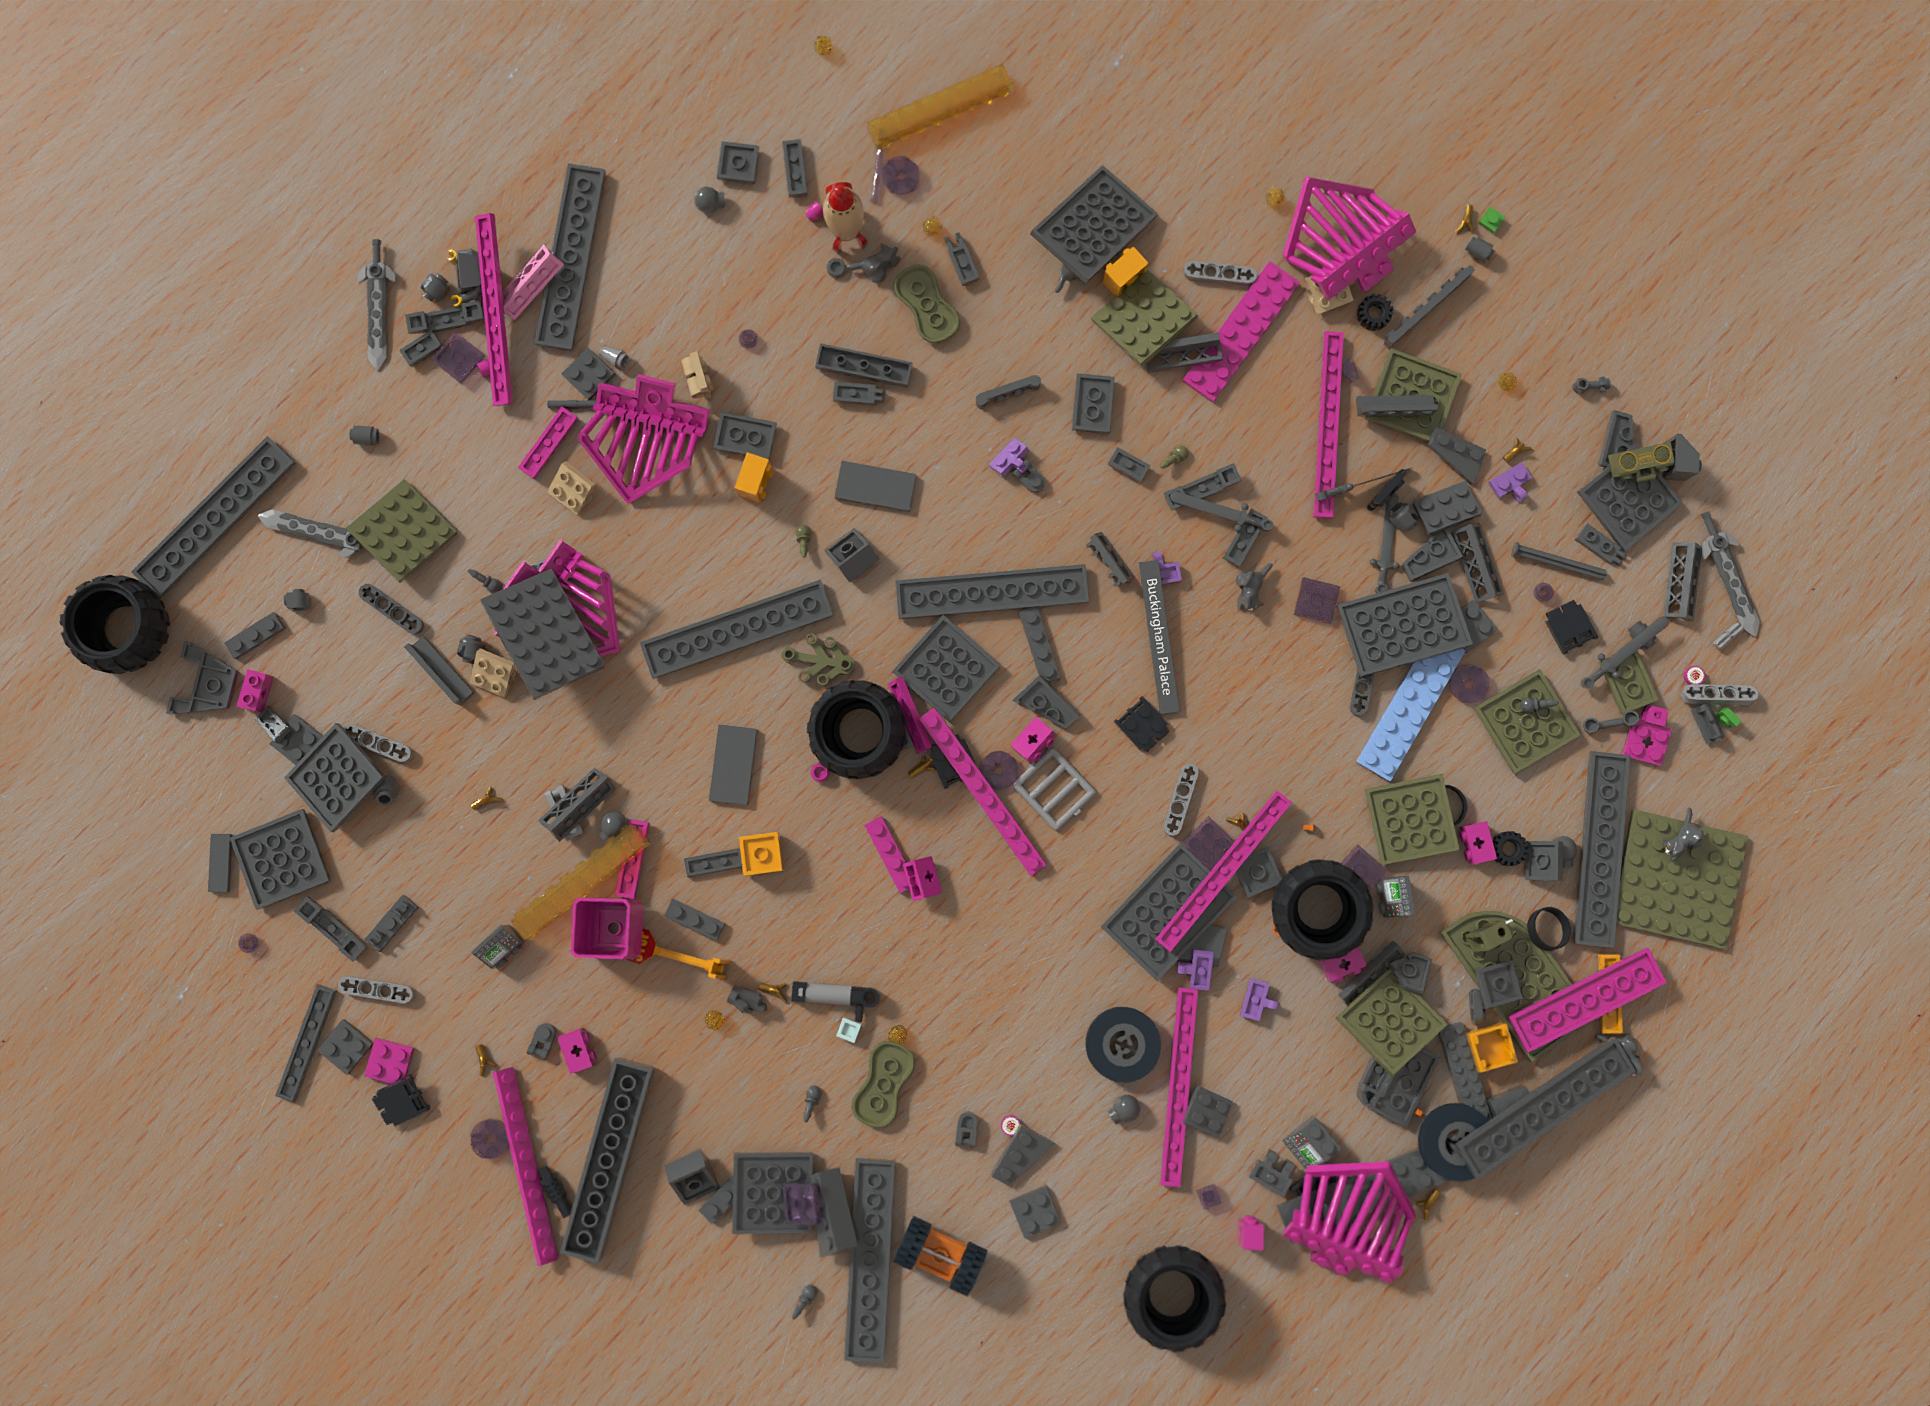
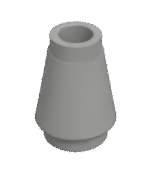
(616, 357)

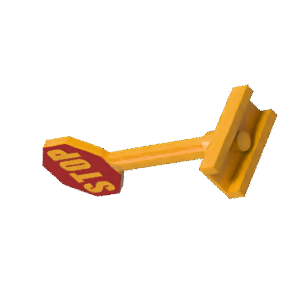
(650, 948)

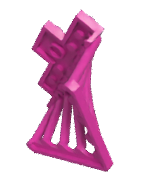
(1367, 256)
(652, 405)
(563, 563)
(1343, 1249)

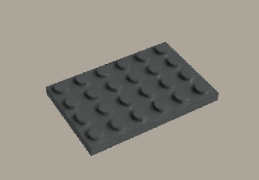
(1094, 224)
(1404, 625)
(542, 634)
(1155, 904)

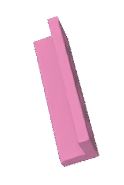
(529, 283)

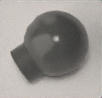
(708, 199)
(387, 791)
(612, 824)
(1569, 850)
(1125, 1109)

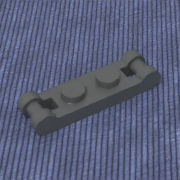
(1015, 388)

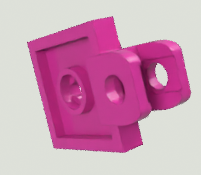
(1654, 729)

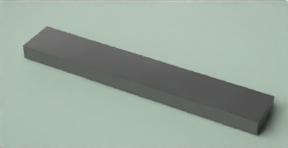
(306, 1043)

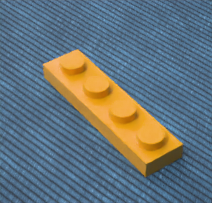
(1611, 1021)

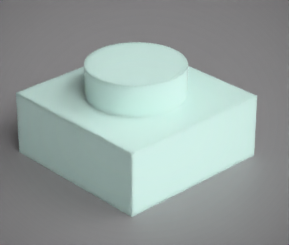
(848, 1030)

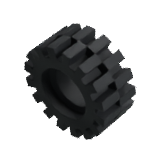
(1379, 302)
(1520, 844)

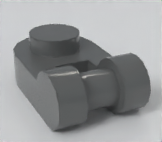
(1033, 482)
(1477, 1012)
(545, 1034)
(966, 1123)

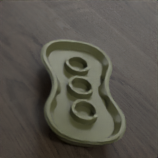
(920, 292)
(878, 1098)

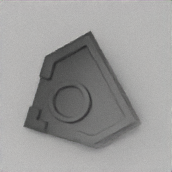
(1412, 972)

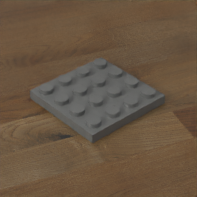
(1628, 507)
(946, 668)
(335, 777)
(280, 859)
(759, 1190)

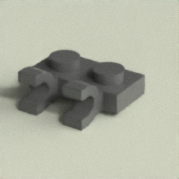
(1270, 1177)

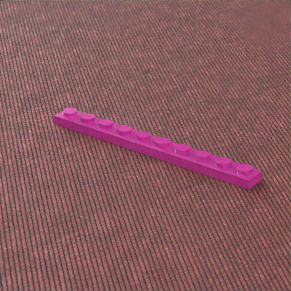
(493, 309)
(1328, 422)
(982, 791)
(1223, 871)
(1178, 1087)
(525, 1166)

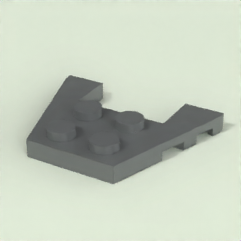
(212, 685)

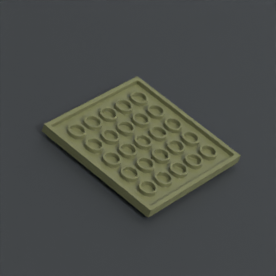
(1684, 897)

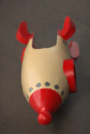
(844, 214)

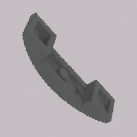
(444, 319)
(1207, 485)
(331, 927)

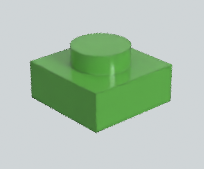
(1491, 220)
(1728, 718)

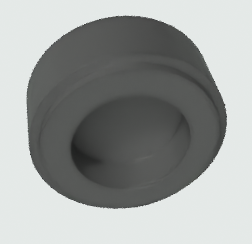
(836, 268)

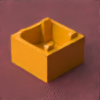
(1124, 271)
(753, 477)
(761, 853)
(1491, 1047)

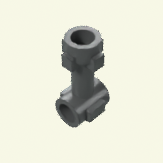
(1582, 384)

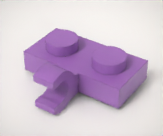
(1010, 458)
(1511, 481)
(1168, 572)
(1199, 969)
(1256, 999)

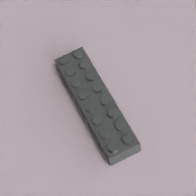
(864, 365)
(1463, 1068)

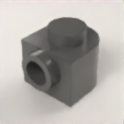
(296, 600)

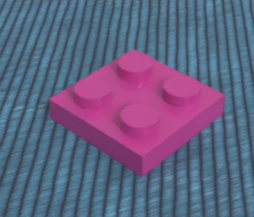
(388, 1061)

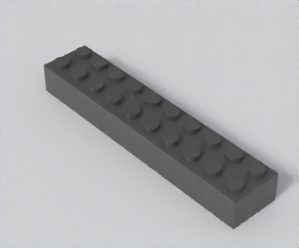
(607, 1160)

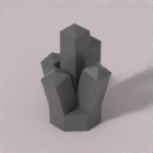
(746, 1000)

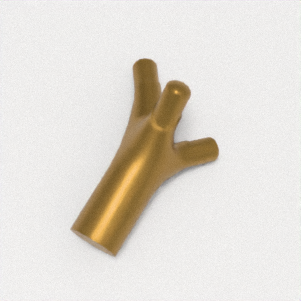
(1467, 220)
(1515, 450)
(923, 766)
(486, 798)
(1240, 822)
(775, 990)
(483, 1059)
(1428, 1203)

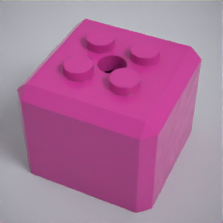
(592, 932)

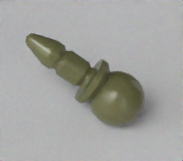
(1179, 453)
(803, 537)

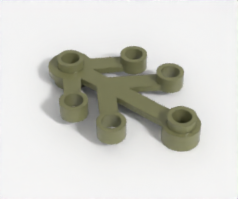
(821, 660)

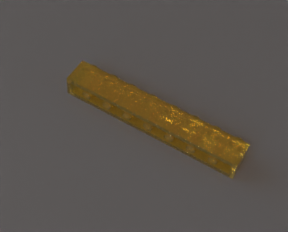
(939, 106)
(580, 882)

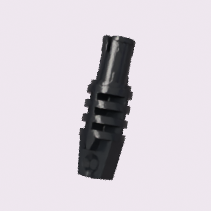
(555, 1191)

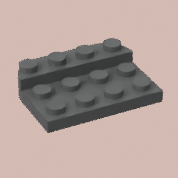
(1400, 1094)

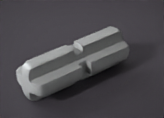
(1729, 634)

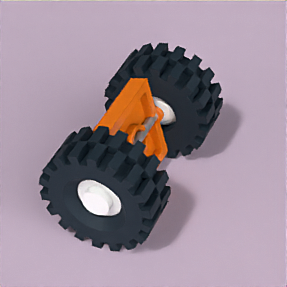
(940, 1255)

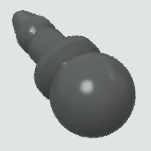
(493, 585)
(1529, 705)
(813, 1094)
(808, 1294)

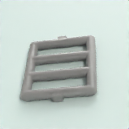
(1044, 811)

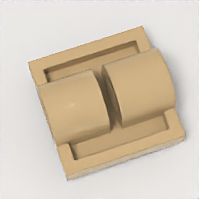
(1318, 300)
(698, 381)
(572, 488)
(492, 673)

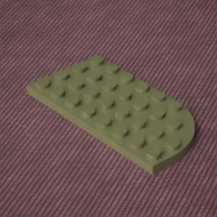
(1535, 968)

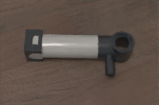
(834, 995)

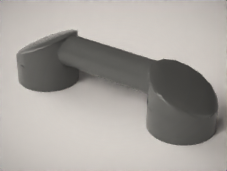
(1629, 720)

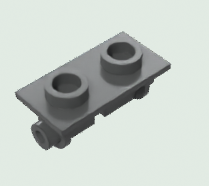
(1707, 723)

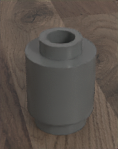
(1480, 249)
(364, 435)
(1636, 629)

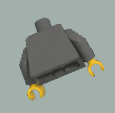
(467, 275)

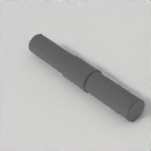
(571, 403)

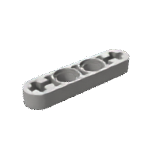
(1220, 269)
(1718, 691)
(377, 741)
(1183, 800)
(376, 989)

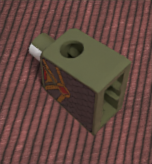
(1490, 935)

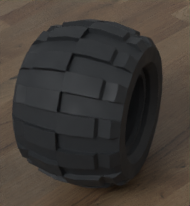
(86, 618)
(826, 721)
(1345, 933)
(1197, 1322)

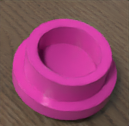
(819, 773)

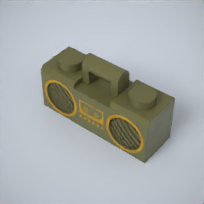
(1632, 461)

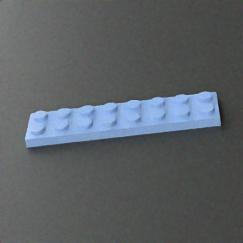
(1407, 713)

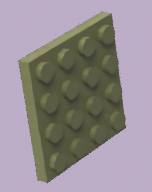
(1144, 318)
(1414, 376)
(401, 530)
(1522, 735)
(1412, 819)
(1391, 1022)

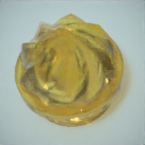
(823, 45)
(1275, 197)
(932, 226)
(1507, 381)
(714, 1019)
(897, 1034)

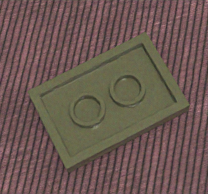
(1633, 686)

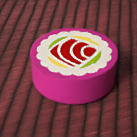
(1694, 675)
(1009, 1125)

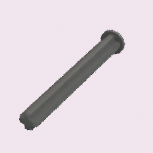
(1557, 561)

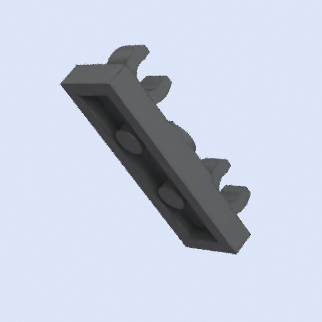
(1110, 558)
(391, 923)

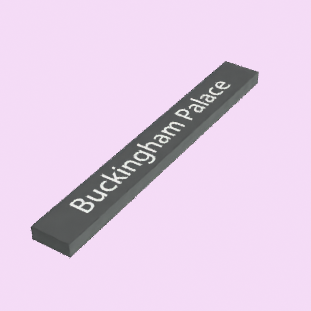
(1158, 636)

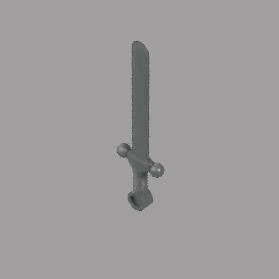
(1347, 487)
(1221, 511)
(1386, 547)
(1631, 647)

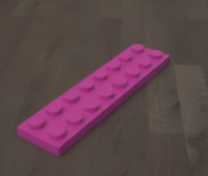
(1243, 330)
(1587, 999)

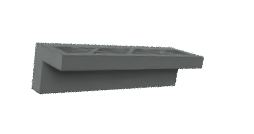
(1186, 345)
(1396, 405)
(1483, 559)
(1690, 580)
(440, 671)
(579, 806)

